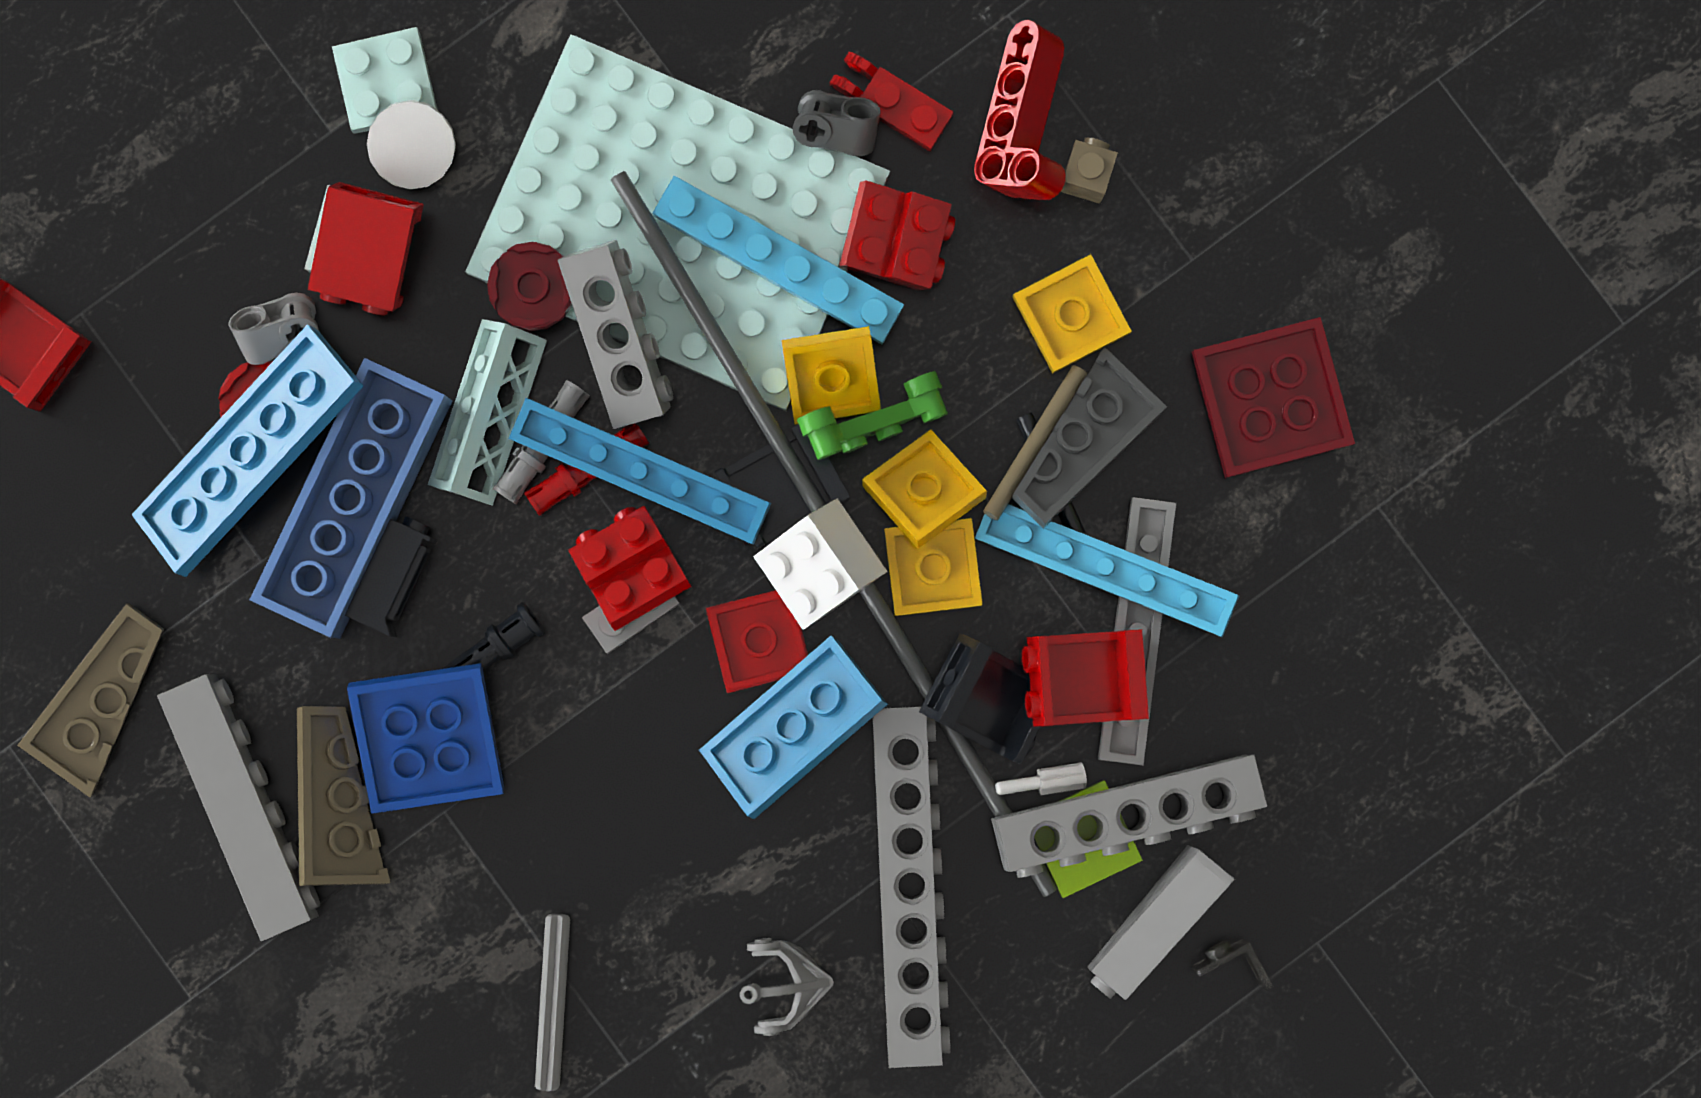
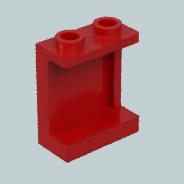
(363, 247)
(34, 348)
(1086, 678)

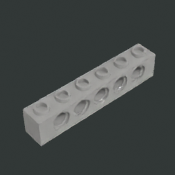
(1235, 776)

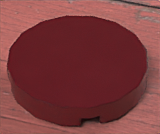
(529, 287)

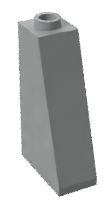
(1158, 922)

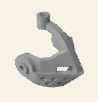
(809, 984)

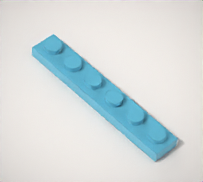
(777, 259)
(1111, 569)

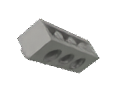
(623, 401)

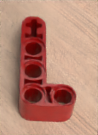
(1018, 116)

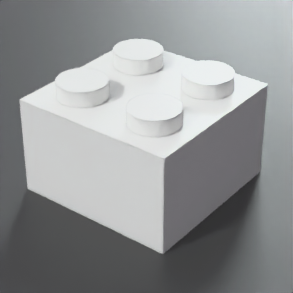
(820, 563)

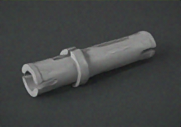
(529, 461)

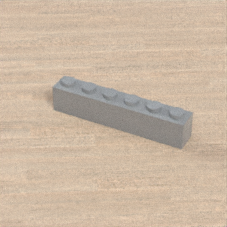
(239, 805)

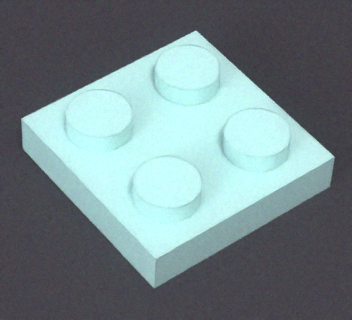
(380, 73)

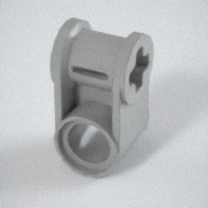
(270, 327)

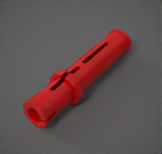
(570, 480)

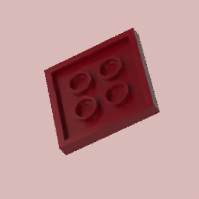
(1273, 397)

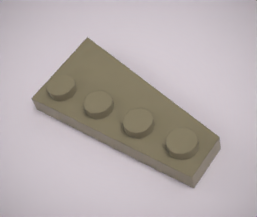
(91, 707)
(333, 810)

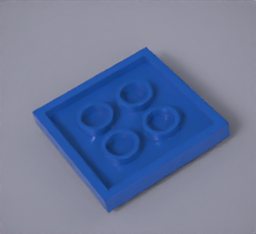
(426, 738)

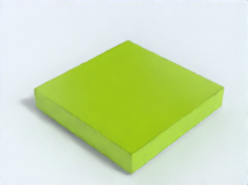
(1096, 867)

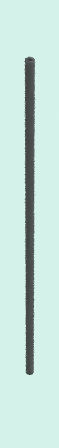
(805, 486)

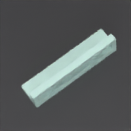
(474, 406)

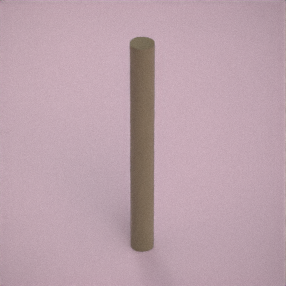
(1035, 442)

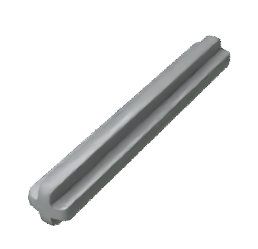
(552, 1002)

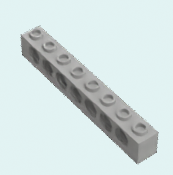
(906, 1045)

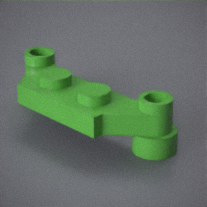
(830, 438)

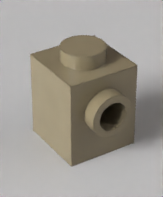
(1089, 169)

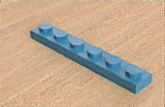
(639, 471)

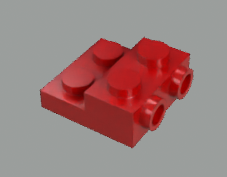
(897, 236)
(628, 566)

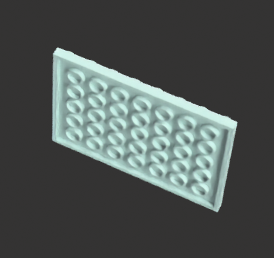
(622, 116)

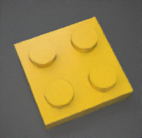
(1071, 313)
(832, 372)
(924, 488)
(937, 574)

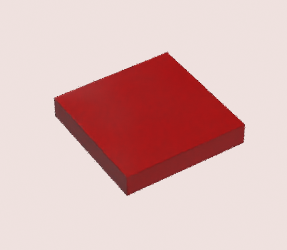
(755, 640)

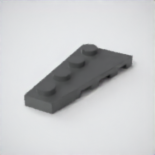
(1091, 433)

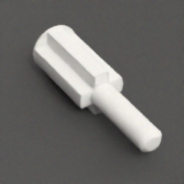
(1048, 780)

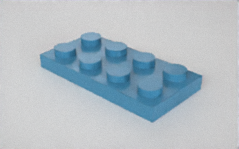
(792, 727)

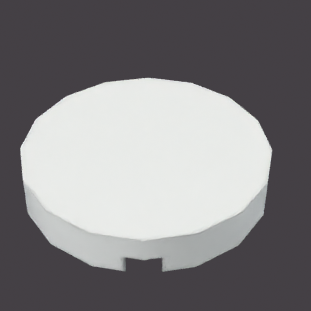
(411, 144)

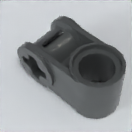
(840, 123)

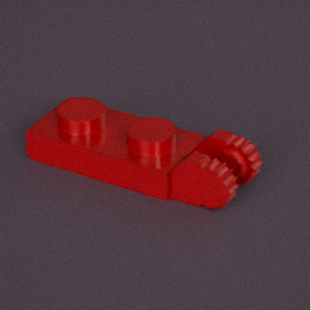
(900, 104)

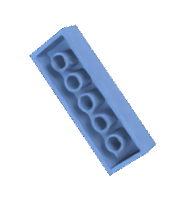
(350, 498)

